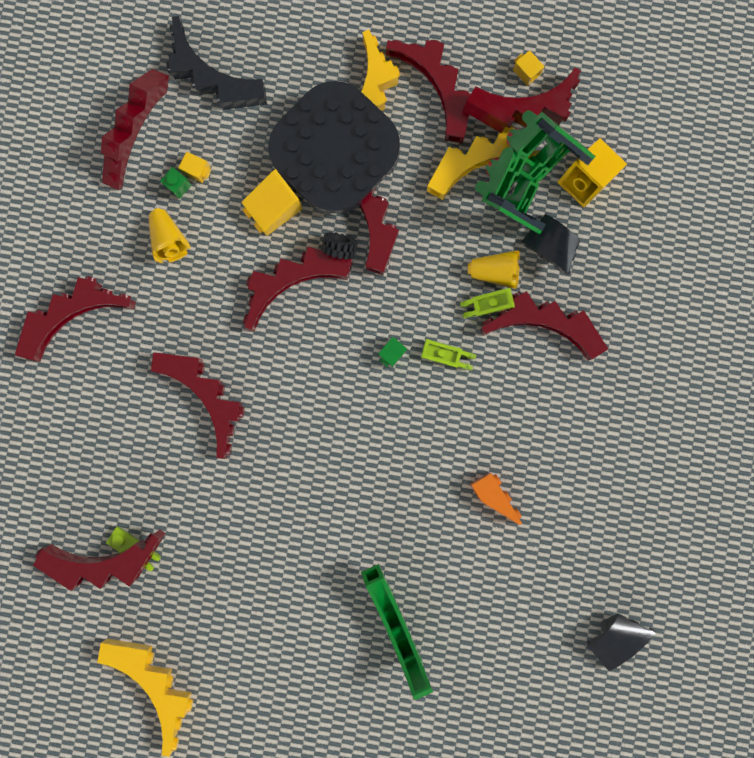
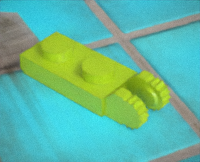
(489, 303)
(446, 354)
(122, 540)

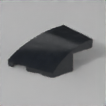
(554, 244)
(619, 640)

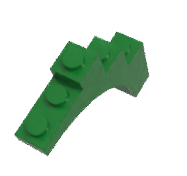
(398, 631)

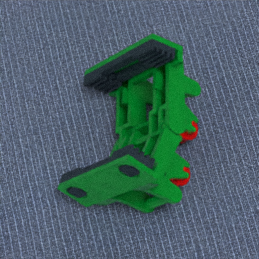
(516, 167)

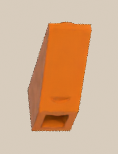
(491, 494)

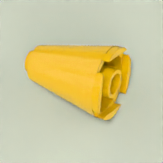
(166, 238)
(497, 269)

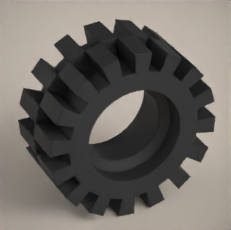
(339, 245)

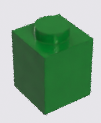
(175, 183)
(392, 352)

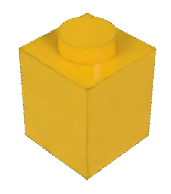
(528, 67)
(194, 167)

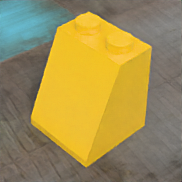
(588, 181)
(271, 204)

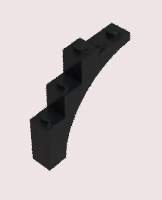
(229, 90)

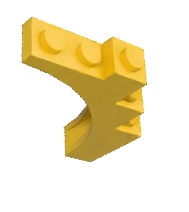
(380, 74)
(457, 165)
(169, 703)

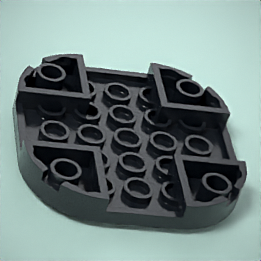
(334, 147)

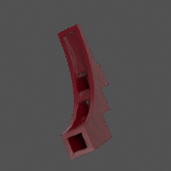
(443, 78)
(501, 111)
(129, 118)
(381, 236)
(288, 273)
(43, 326)
(576, 329)
(222, 412)

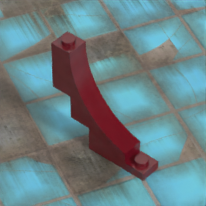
(72, 569)

